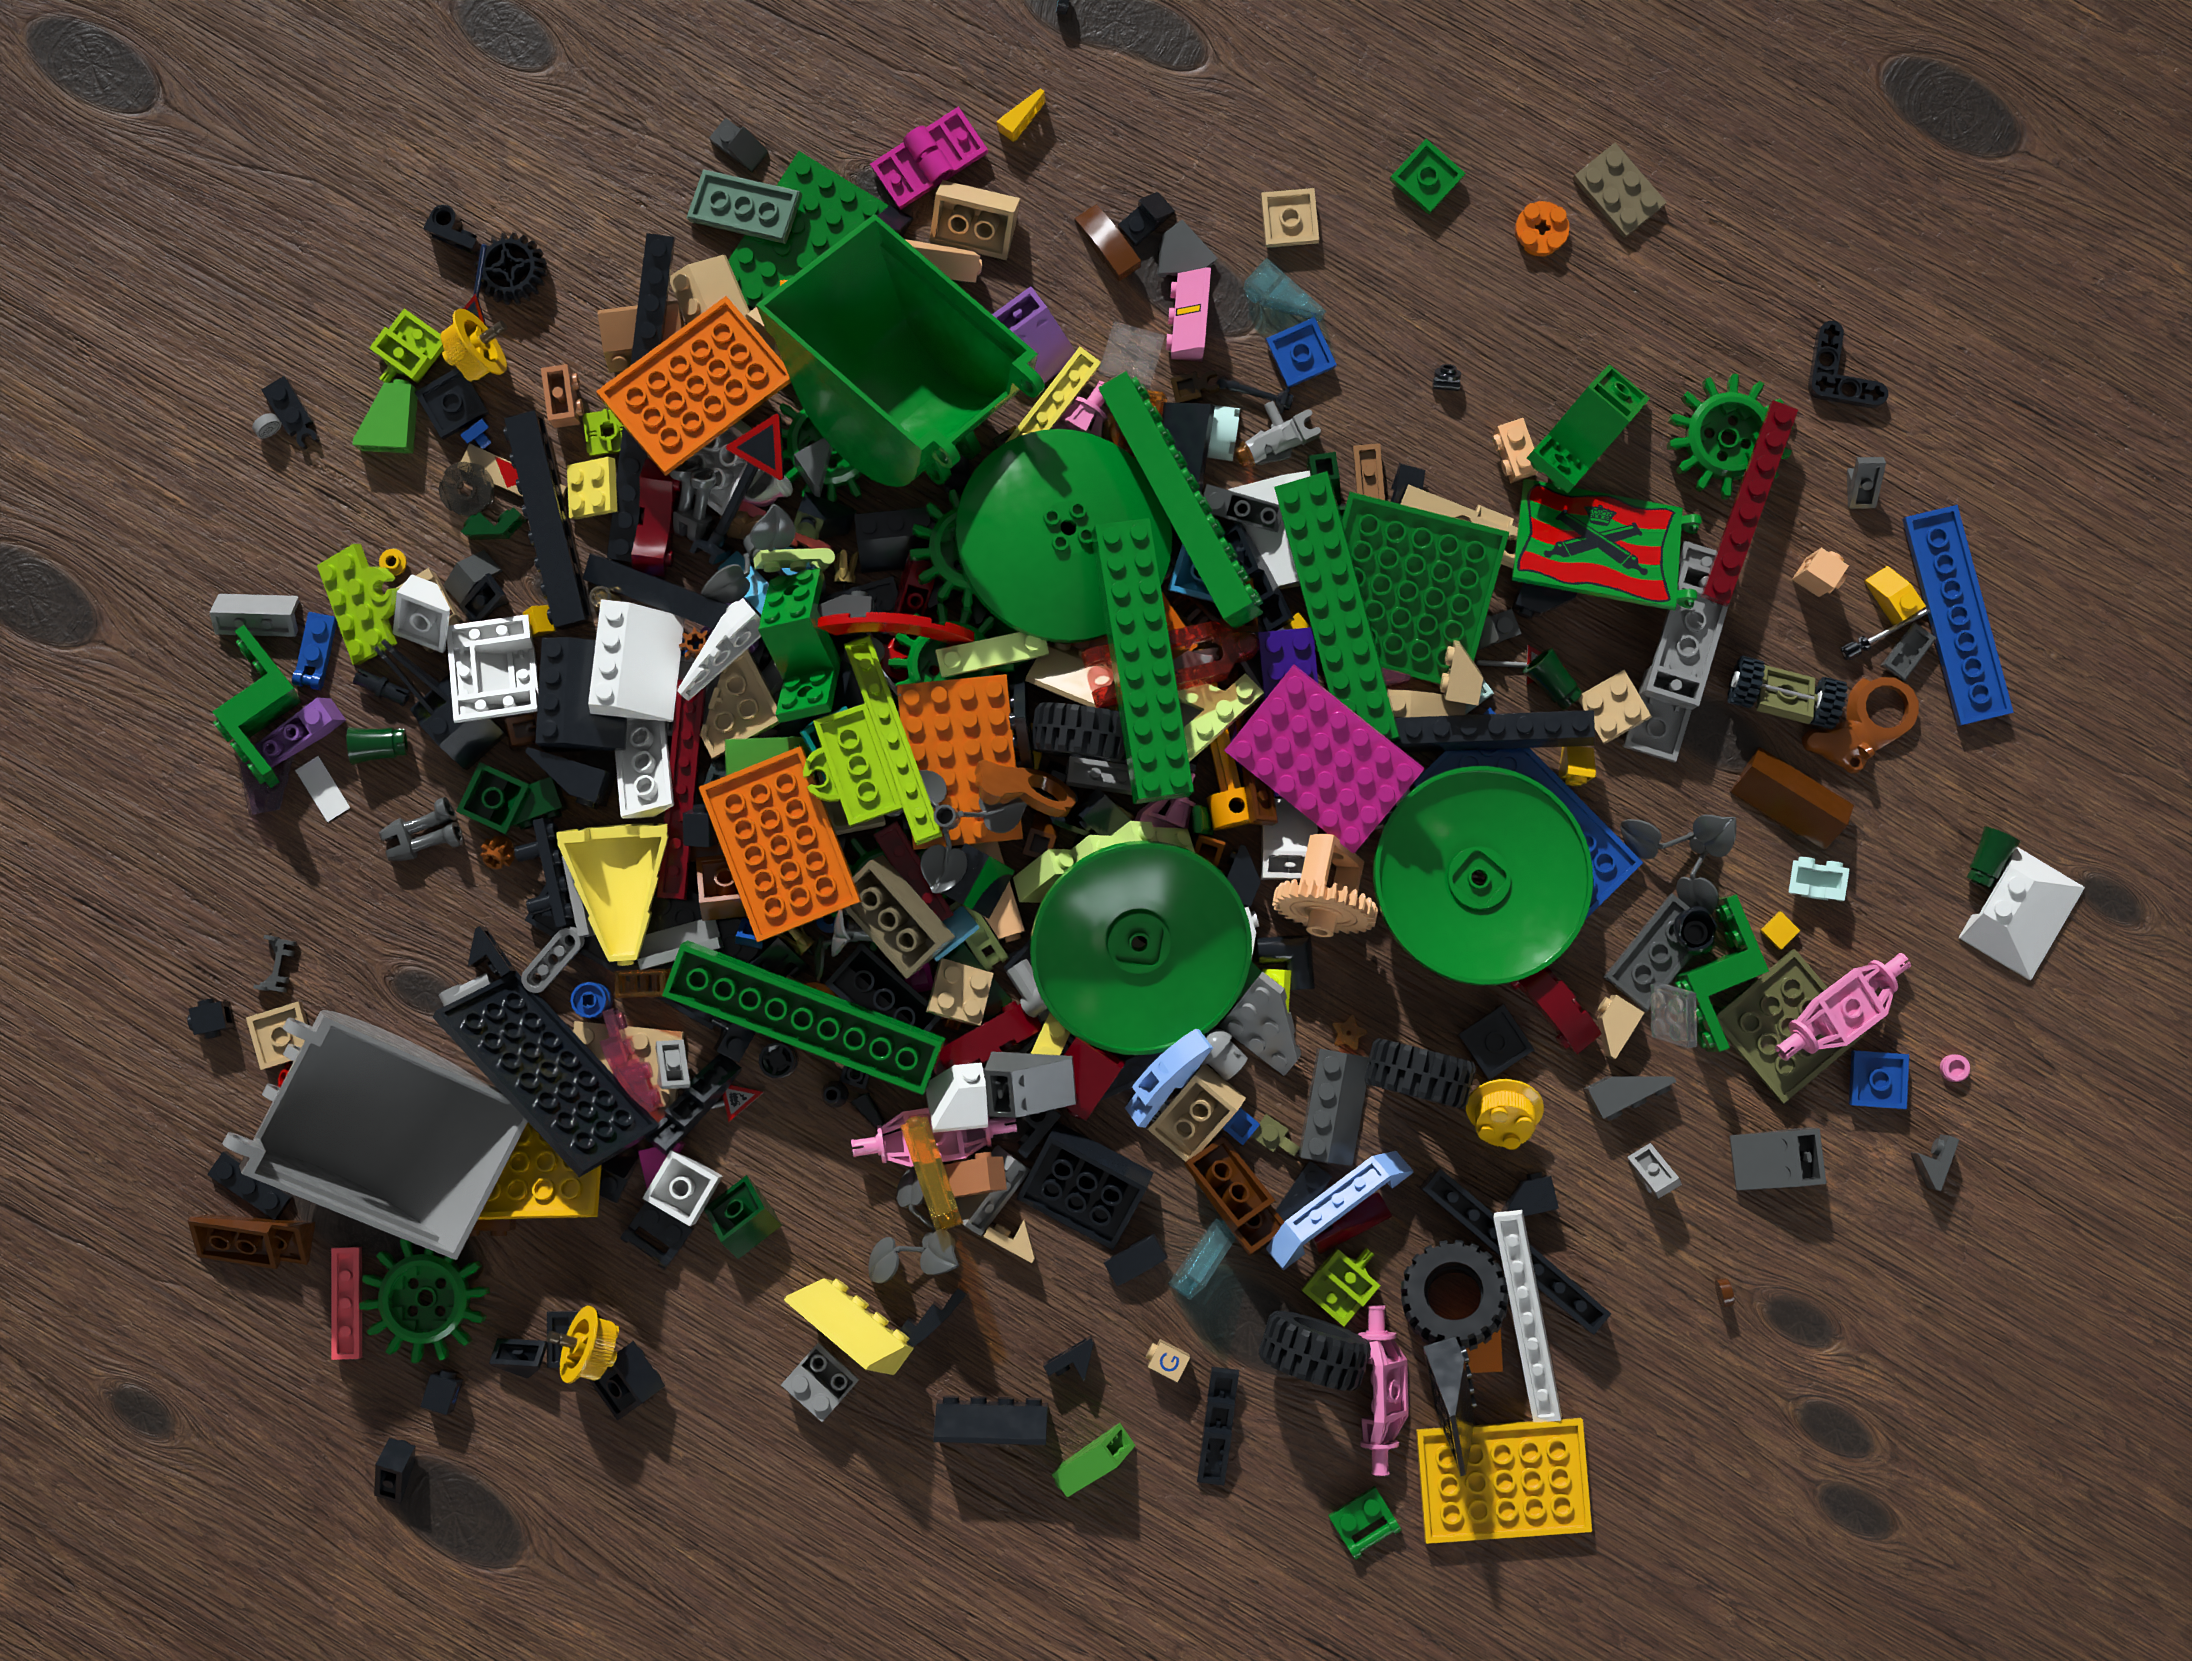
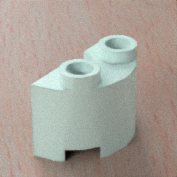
(1223, 433)
(1819, 880)

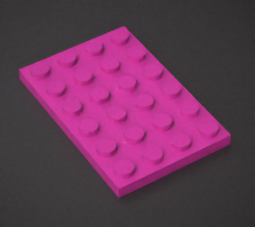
(1324, 759)

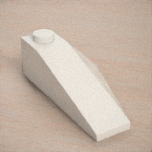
(729, 639)

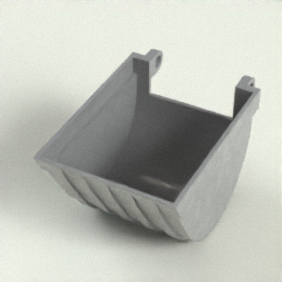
(382, 1133)

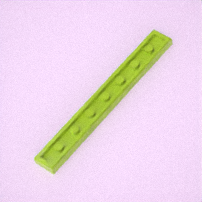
(893, 740)

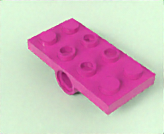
(928, 157)

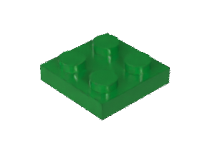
(1427, 176)

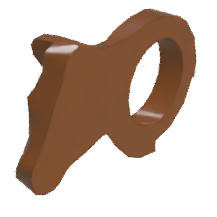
(1858, 736)
(1005, 784)

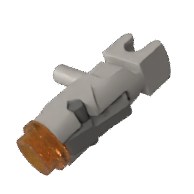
(1278, 441)

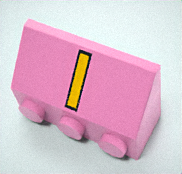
(1189, 315)

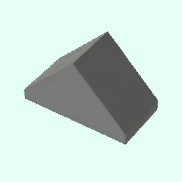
(813, 464)
(468, 573)

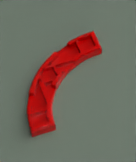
(896, 623)

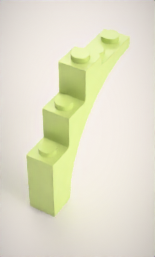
(1041, 874)

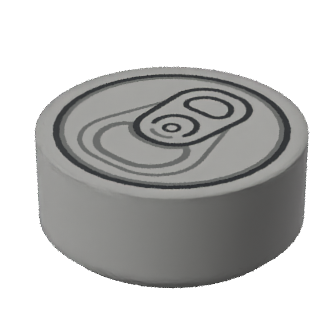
(266, 425)

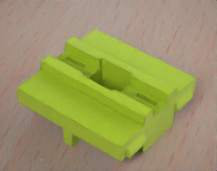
(593, 428)

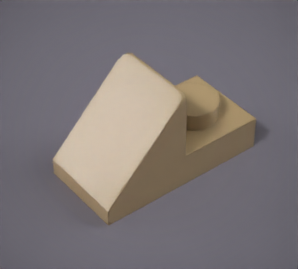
(1019, 1245)

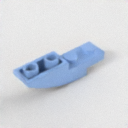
(1165, 1074)

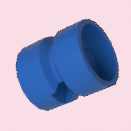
(591, 999)

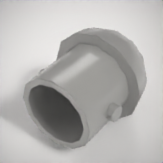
(1225, 1056)

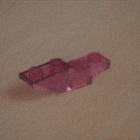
(631, 1074)

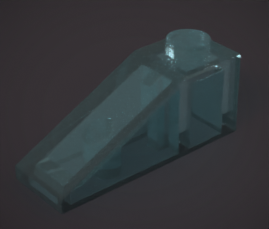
(1277, 291)

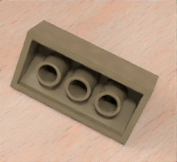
(897, 917)

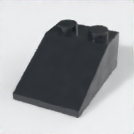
(584, 782)

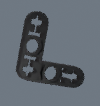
(1830, 374)

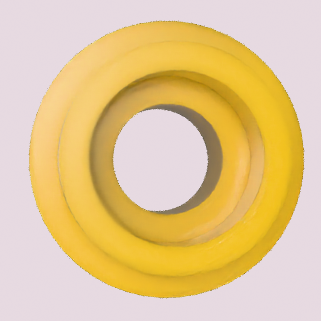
(401, 561)

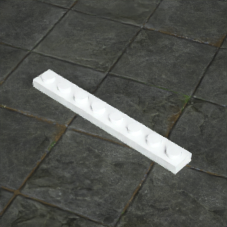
(1527, 1316)

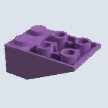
(1036, 326)

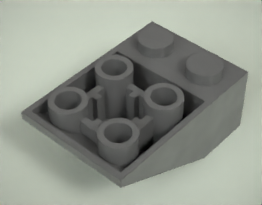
(1028, 1083)
(1778, 1159)

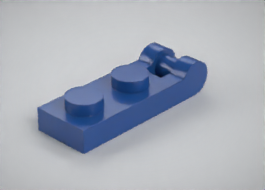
(315, 650)

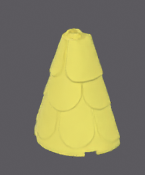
(616, 881)

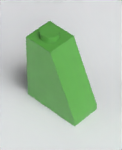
(390, 420)
(1093, 1460)

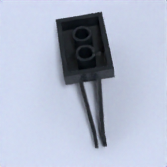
(434, 712)

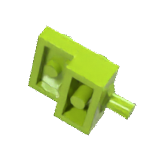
(407, 347)
(1342, 1285)

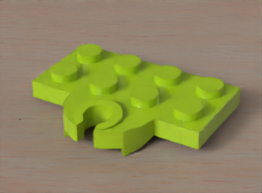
(359, 601)
(852, 766)

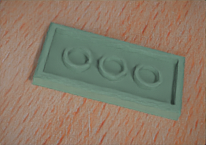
(744, 206)

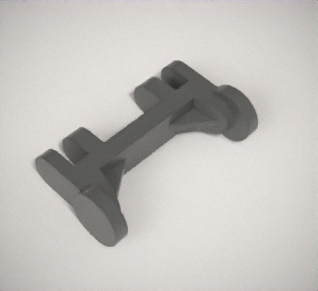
(279, 948)

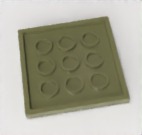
(1760, 1021)

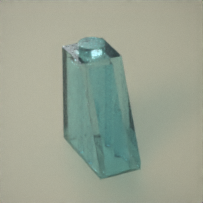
(1203, 1259)

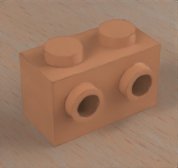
(561, 397)
(976, 1176)

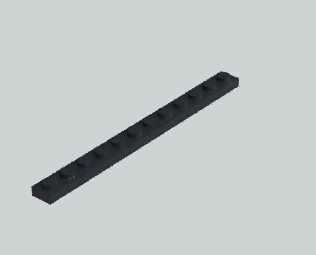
(647, 336)

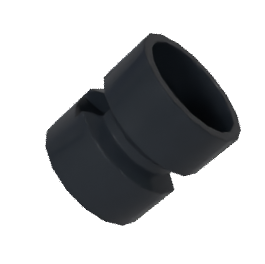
(778, 1060)

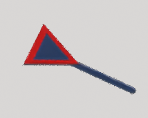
(474, 305)

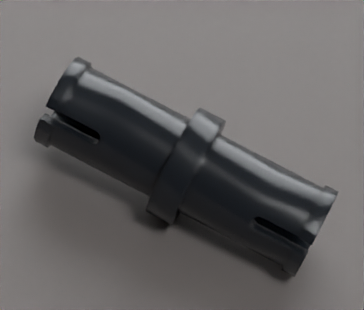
(381, 687)

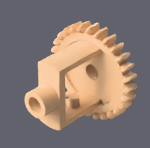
(1325, 908)

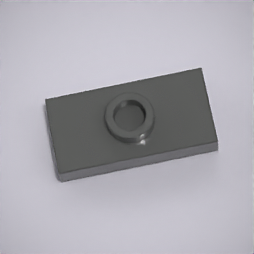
(1908, 651)

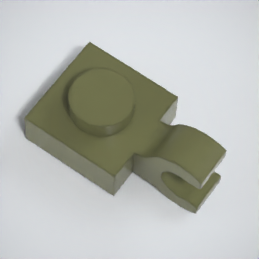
(1272, 1133)

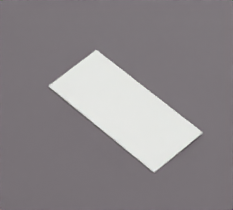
(322, 789)

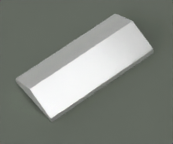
(644, 770)

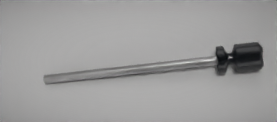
(1853, 649)

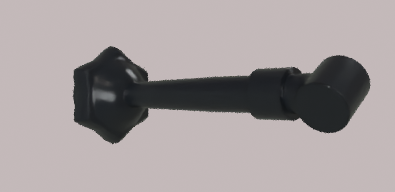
(1282, 400)

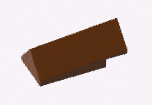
(1792, 799)
(1236, 1195)
(252, 1240)

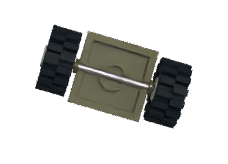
(1787, 693)

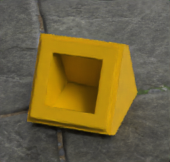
(539, 620)

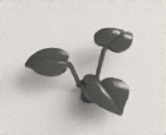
(770, 532)
(1709, 835)
(946, 866)
(840, 938)
(937, 1247)

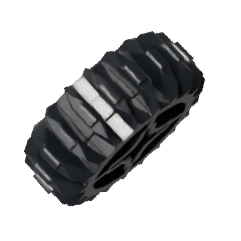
(521, 267)

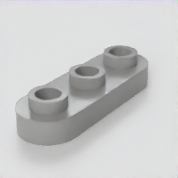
(546, 966)

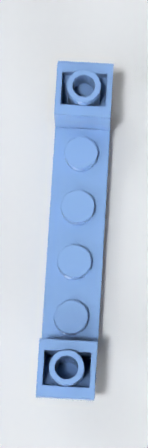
(1334, 1203)

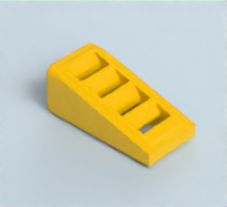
(1018, 118)

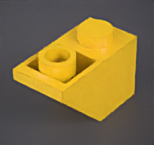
(1577, 765)

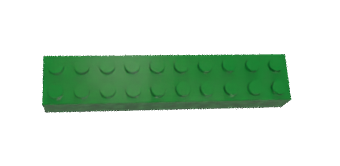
(1182, 503)
(1335, 600)
(1141, 661)
(803, 1017)

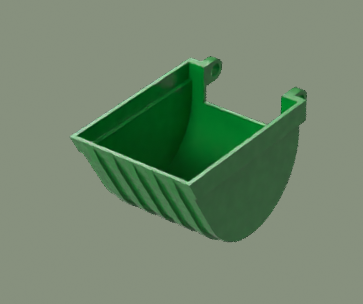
(894, 356)

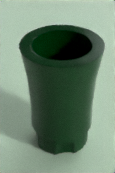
(1553, 678)
(375, 744)
(1991, 856)

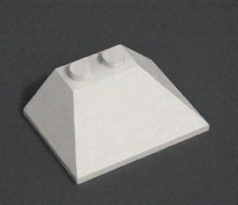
(492, 668)
(2023, 914)

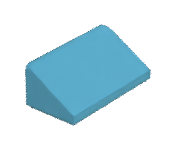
(962, 927)

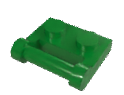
(1360, 1514)

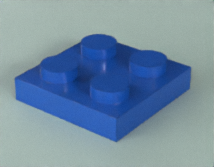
(1300, 353)
(1879, 1079)

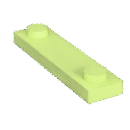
(989, 653)

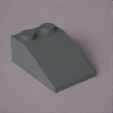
(856, 604)

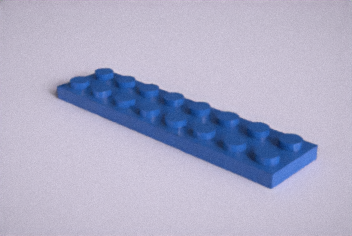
(1957, 615)

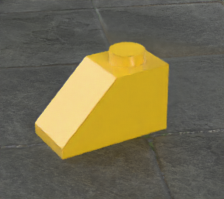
(1894, 595)

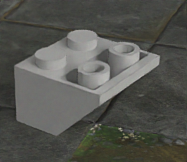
(820, 1382)

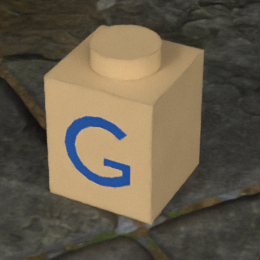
(1167, 1360)

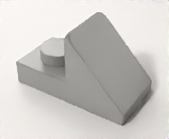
(672, 1064)
(1654, 1171)

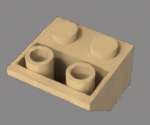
(1463, 678)

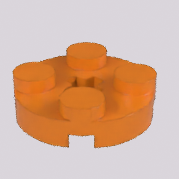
(1529, 237)

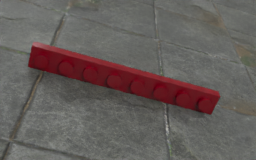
(1749, 503)
(684, 776)

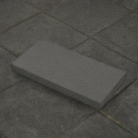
(1651, 956)

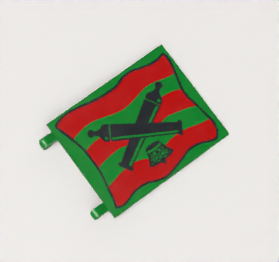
(1601, 545)

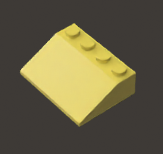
(852, 1325)

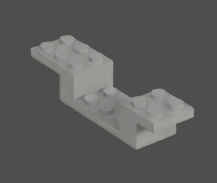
(1680, 663)

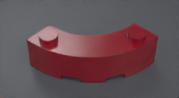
(655, 534)
(1561, 1010)
(990, 1037)

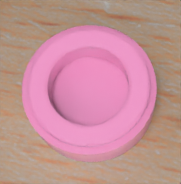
(1955, 1068)

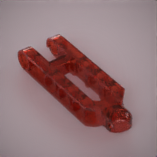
(1236, 648)

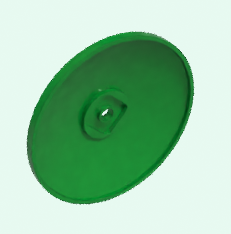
(1013, 535)
(1531, 864)
(1151, 994)

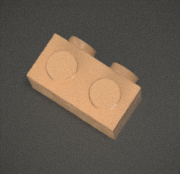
(1514, 446)
(1821, 572)

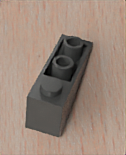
(1243, 508)
(1618, 1092)

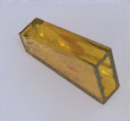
(931, 1173)

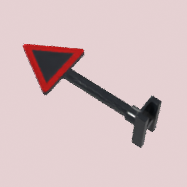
(762, 450)

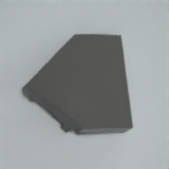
(1182, 251)

